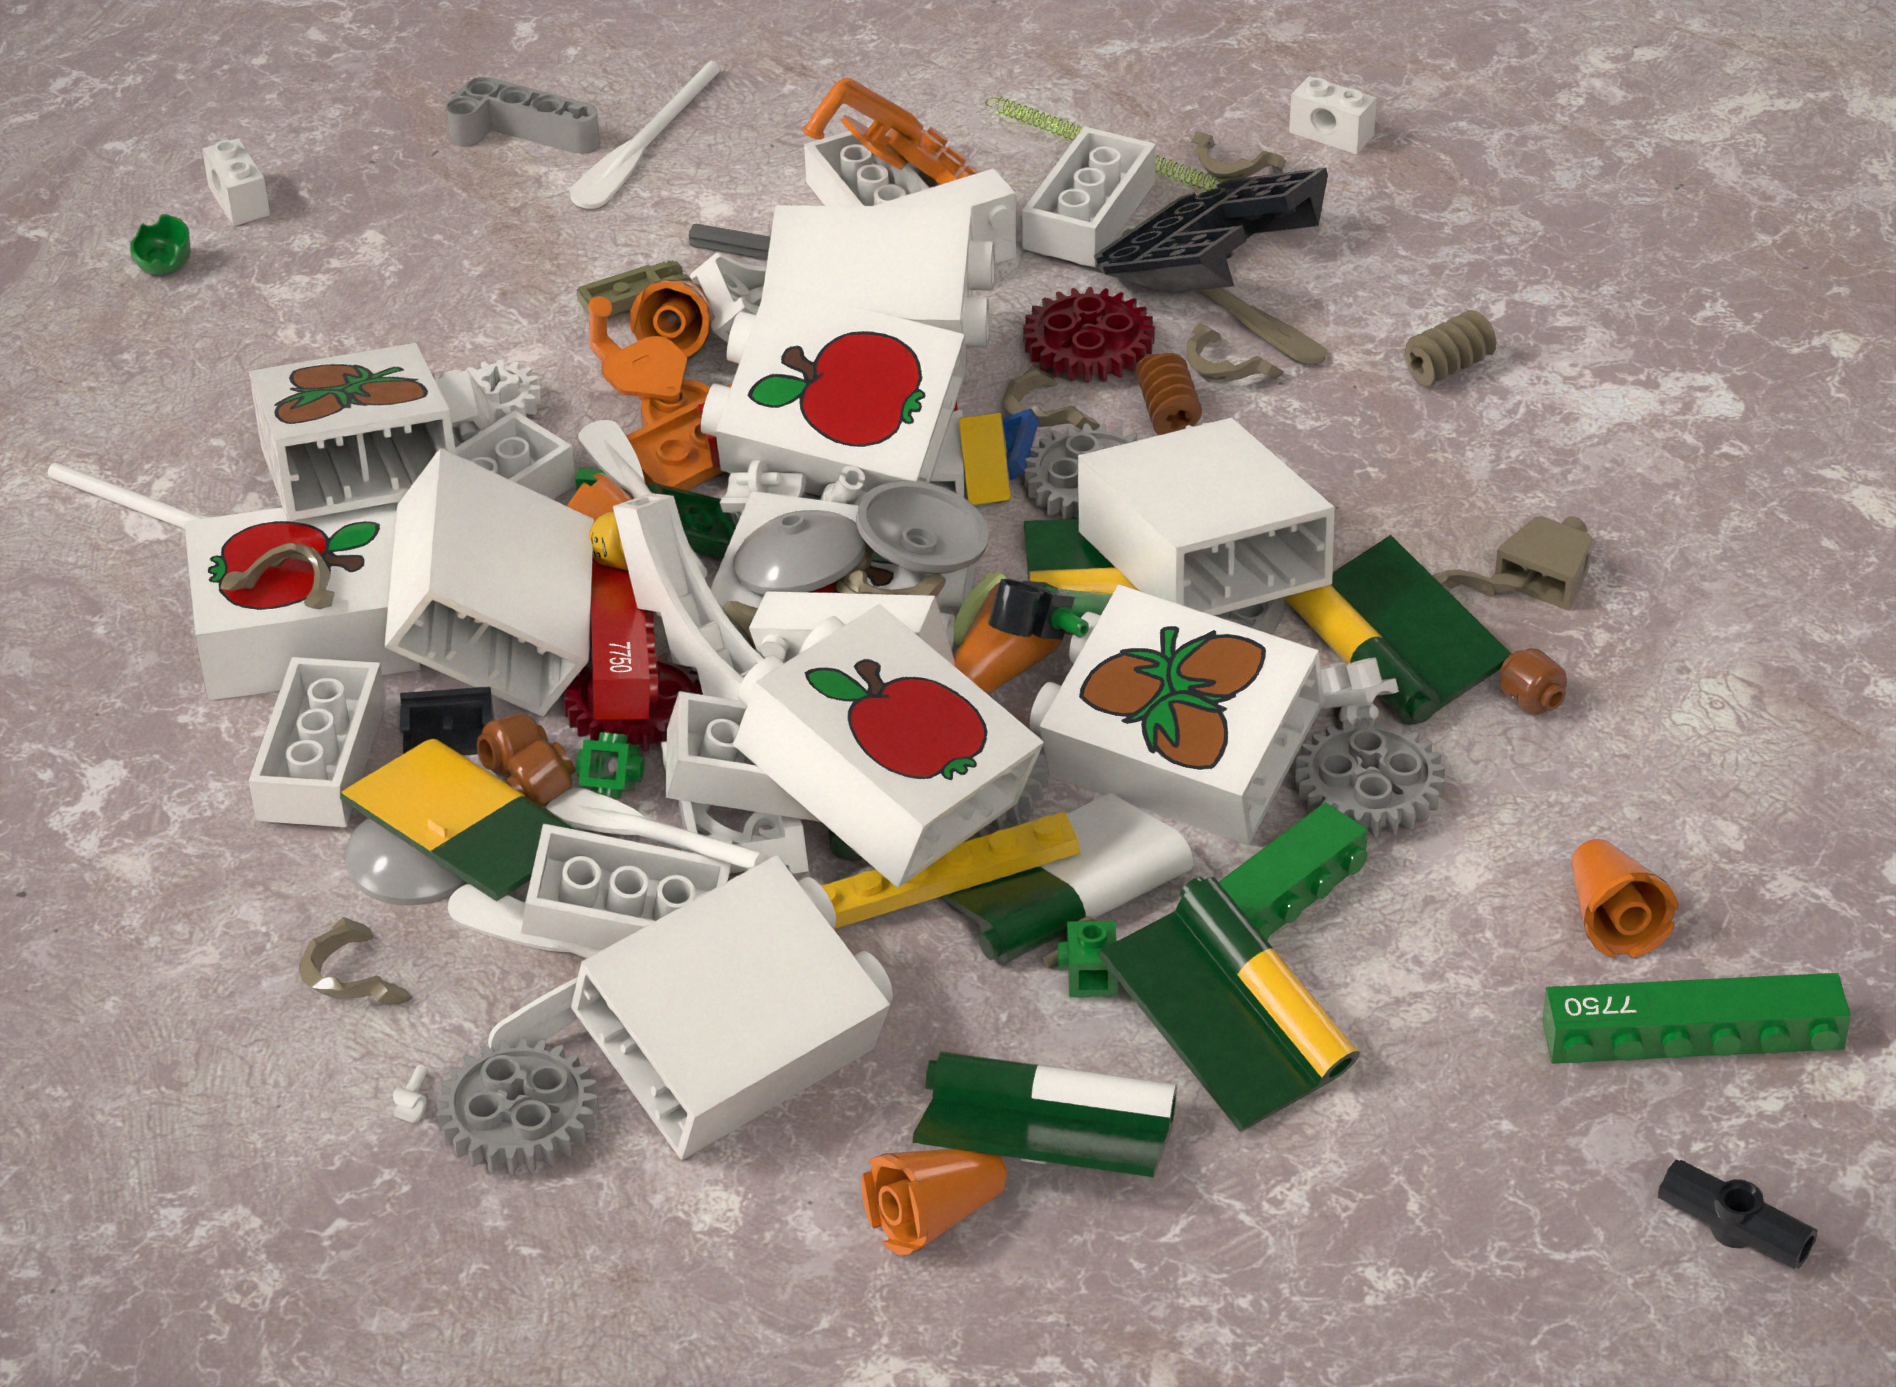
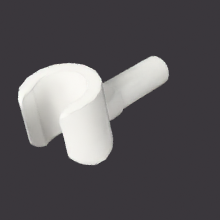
(410, 1103)

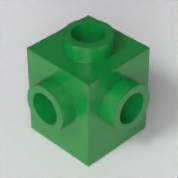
(594, 760)
(1079, 955)

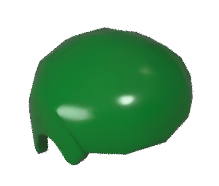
(161, 246)

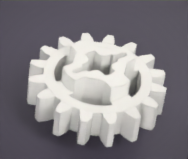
(508, 388)

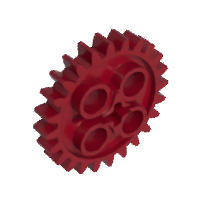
(1088, 334)
(641, 732)

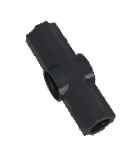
(1737, 1213)

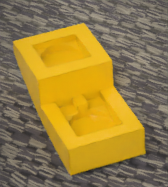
(985, 458)

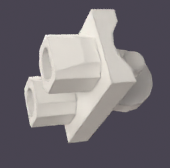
(759, 480)
(1358, 696)

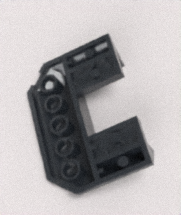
(1195, 235)

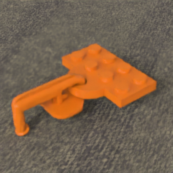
(903, 142)
(654, 369)

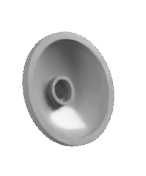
(922, 527)
(799, 552)
(394, 870)

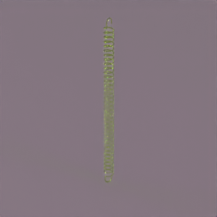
(1063, 132)

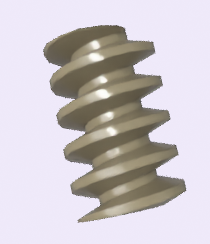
(1449, 347)

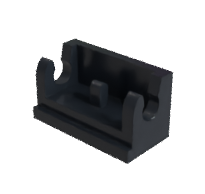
(446, 715)

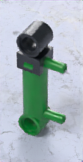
(1043, 609)

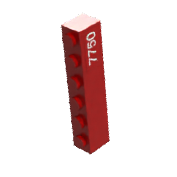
(620, 648)

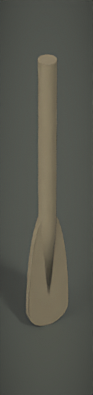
(1273, 330)

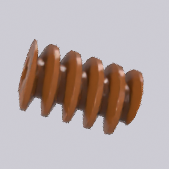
(1168, 392)

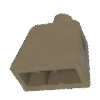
(1549, 559)

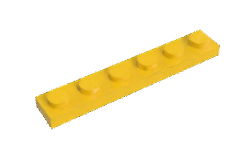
(963, 867)

